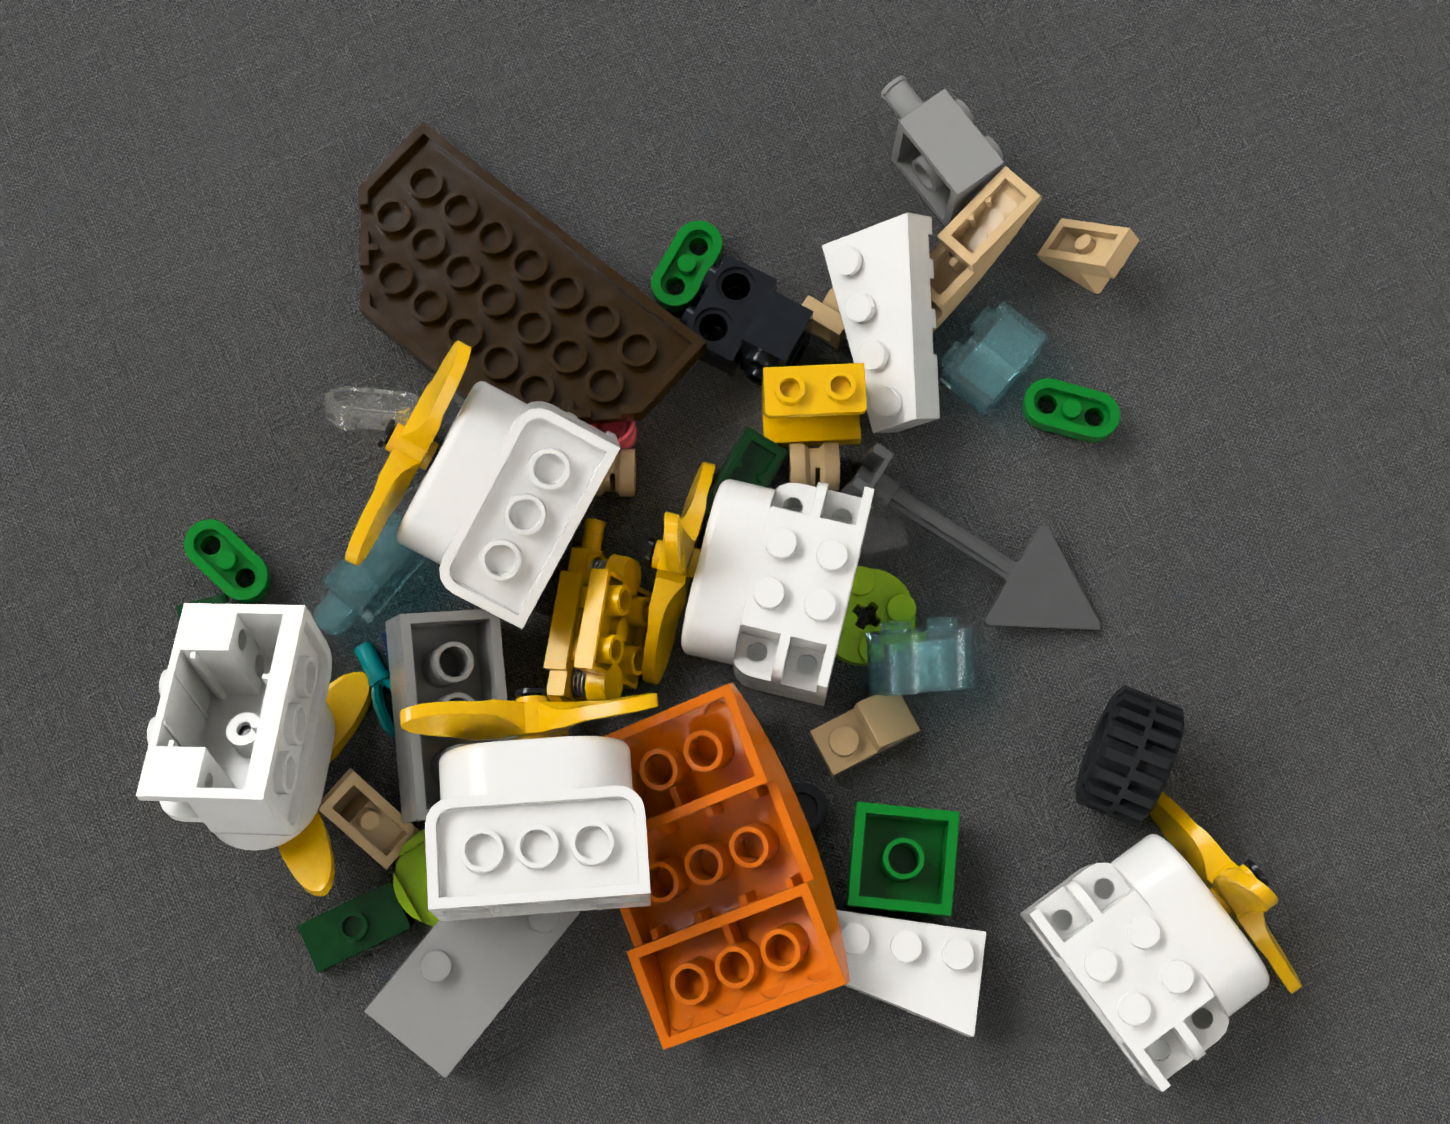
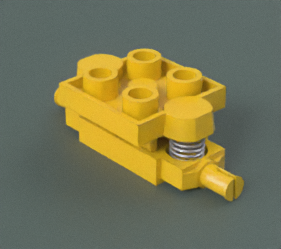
(596, 624)

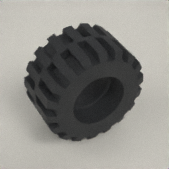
(1130, 756)

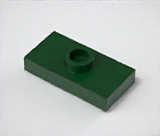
(751, 460)
(354, 927)

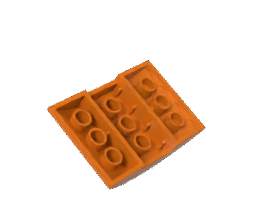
(733, 871)

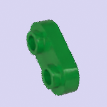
(685, 268)
(1070, 406)
(229, 563)

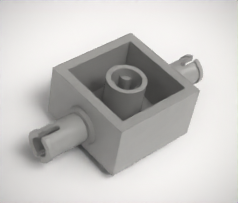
(940, 149)

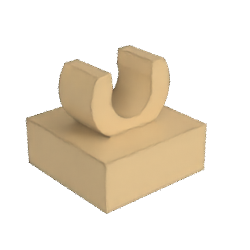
(826, 319)

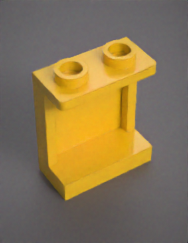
(813, 404)

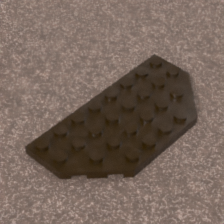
(474, 263)

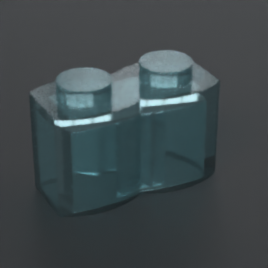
(992, 357)
(920, 658)

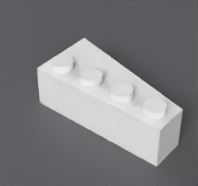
(888, 317)
(916, 966)

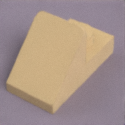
(1088, 251)
(863, 732)
(367, 818)

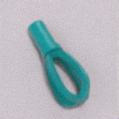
(377, 678)

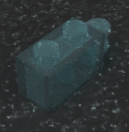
(369, 586)

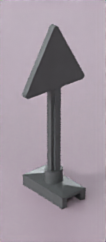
(1036, 588)

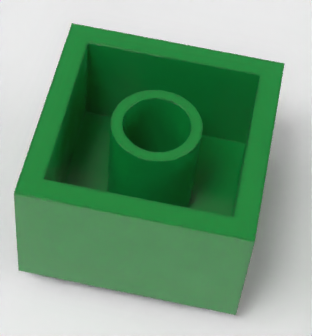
(902, 860)

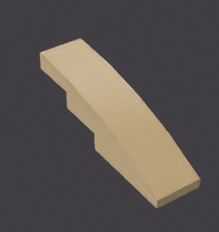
(977, 239)

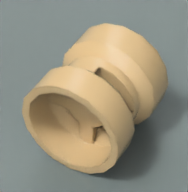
(815, 465)
(621, 475)

